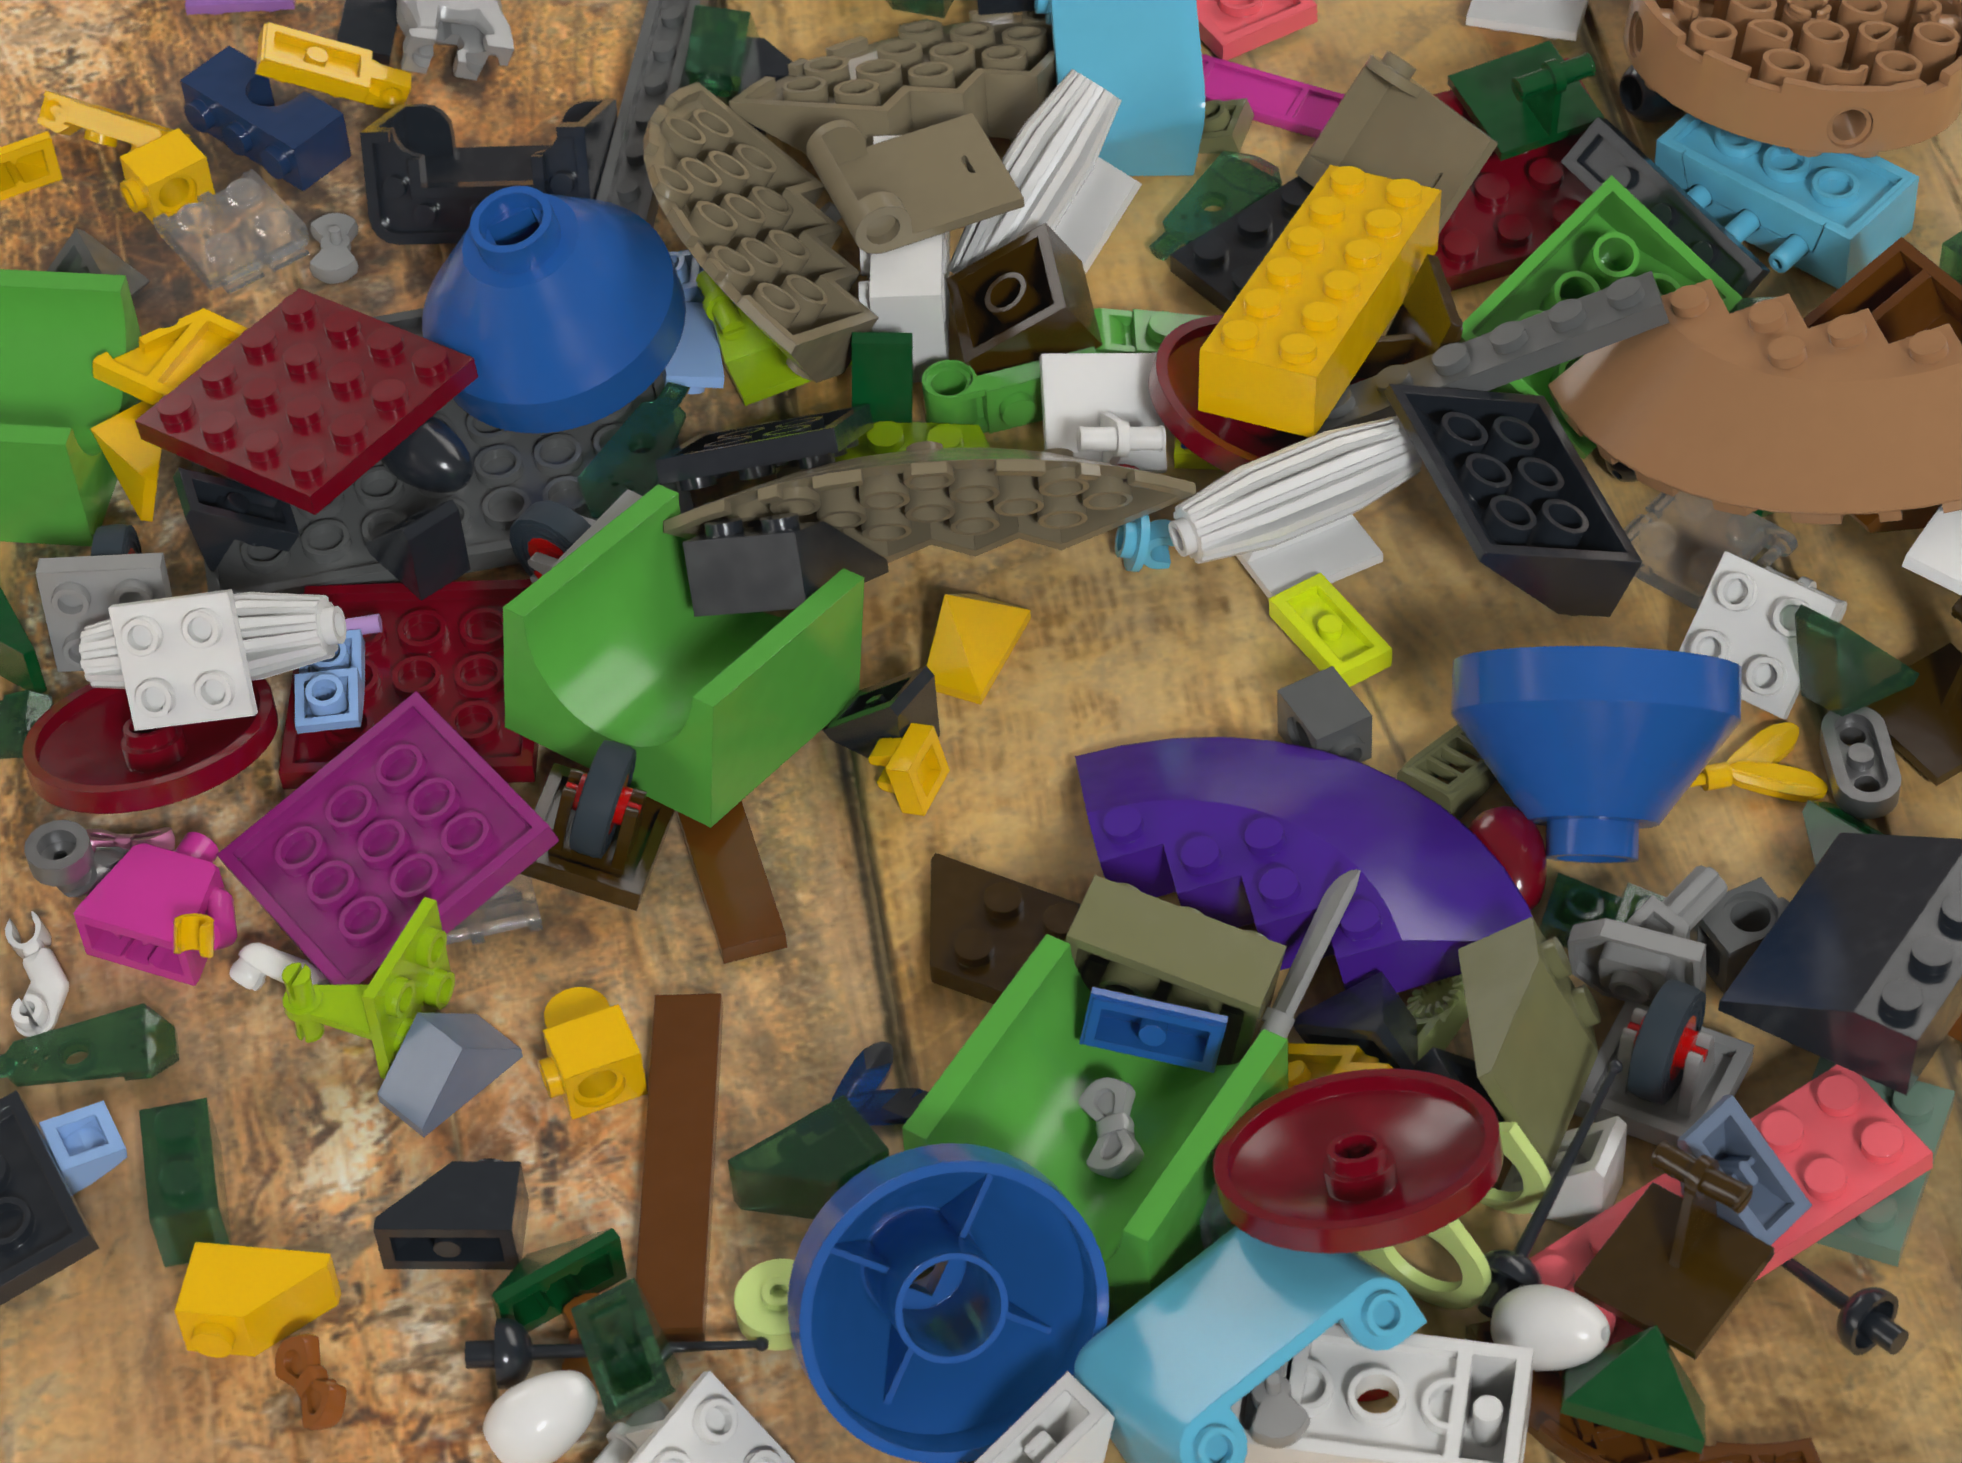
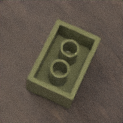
(1176, 957)

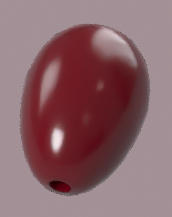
(1517, 847)

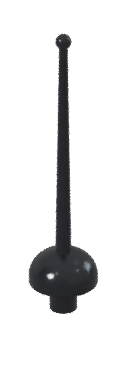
(1513, 1268)
(1863, 1318)
(514, 1352)

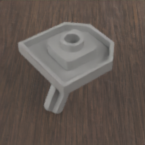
(1653, 946)

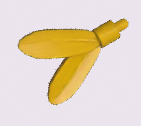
(1756, 768)

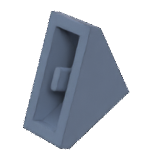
(443, 1067)
(1744, 1154)

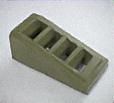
(1433, 761)

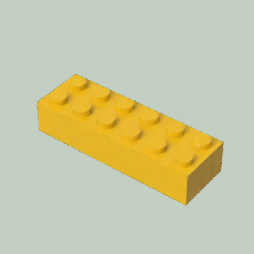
(1318, 301)

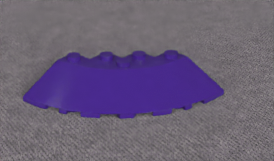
(1269, 827)

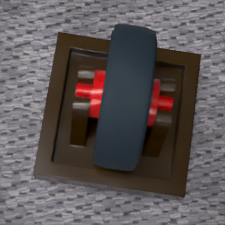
(603, 829)

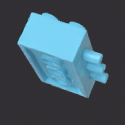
(1807, 212)

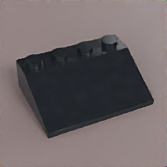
(1521, 494)
(1864, 958)

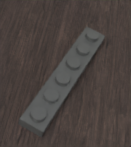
(1514, 348)

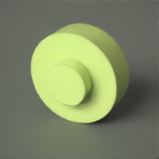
(763, 1303)

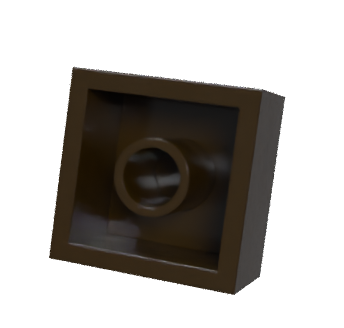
(1023, 303)

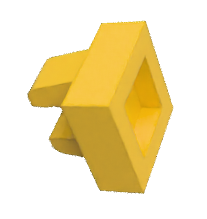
(912, 768)

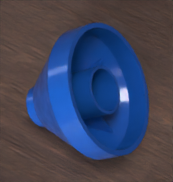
(558, 307)
(1595, 736)
(974, 1344)

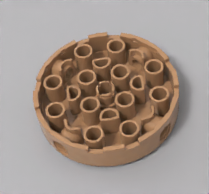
(1805, 70)

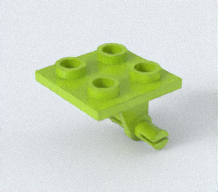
(747, 353)
(409, 982)

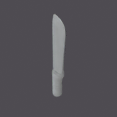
(1319, 934)

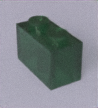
(184, 1179)

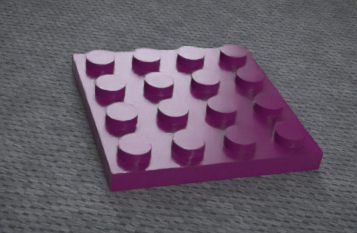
(379, 831)

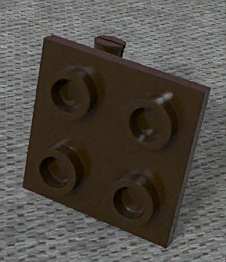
(1421, 324)
(1927, 716)
(1674, 1256)

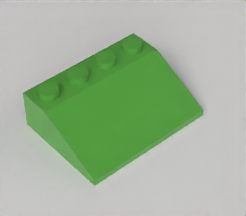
(1593, 248)

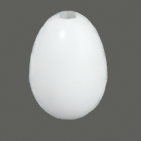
(1552, 1321)
(540, 1417)

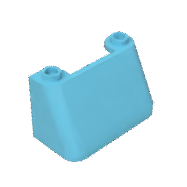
(1149, 61)
(1221, 1331)

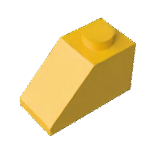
(251, 1297)

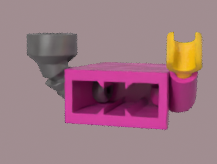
(141, 903)

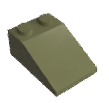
(1529, 1030)

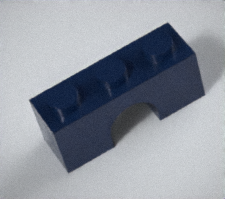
(237, 106)

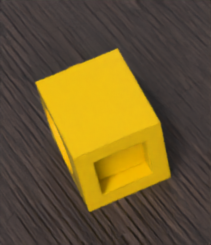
(164, 175)
(593, 1062)

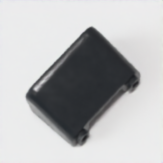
(429, 188)

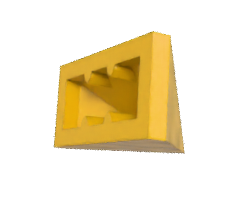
(28, 165)
(131, 459)
(973, 644)

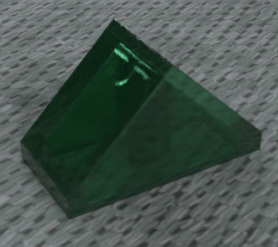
(1842, 667)
(626, 1350)

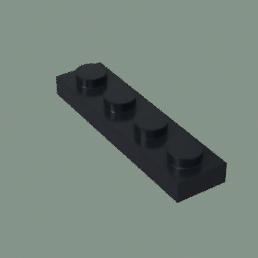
(1608, 152)

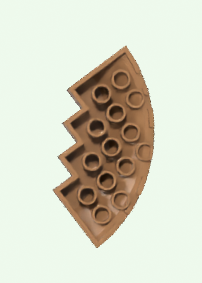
(1776, 411)

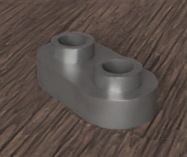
(1861, 775)

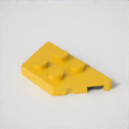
(167, 355)

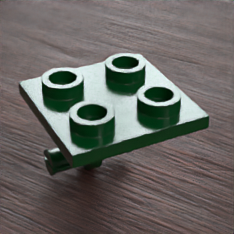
(1528, 98)

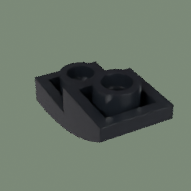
(370, 26)

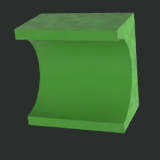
(50, 463)
(704, 700)
(1020, 1094)

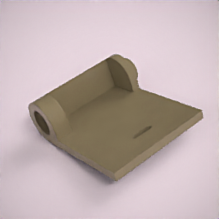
(1400, 132)
(911, 182)

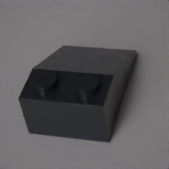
(770, 564)

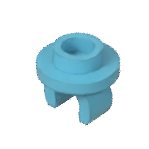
(1144, 544)

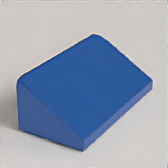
(1153, 1029)

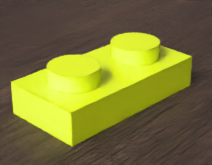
(1330, 630)

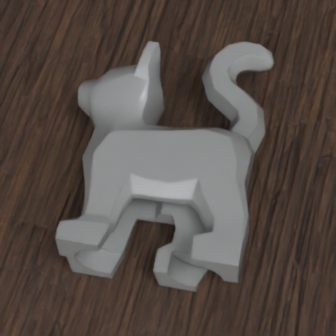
(472, 25)

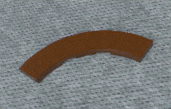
(1589, 1442)

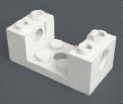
(1452, 1406)

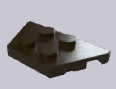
(987, 927)

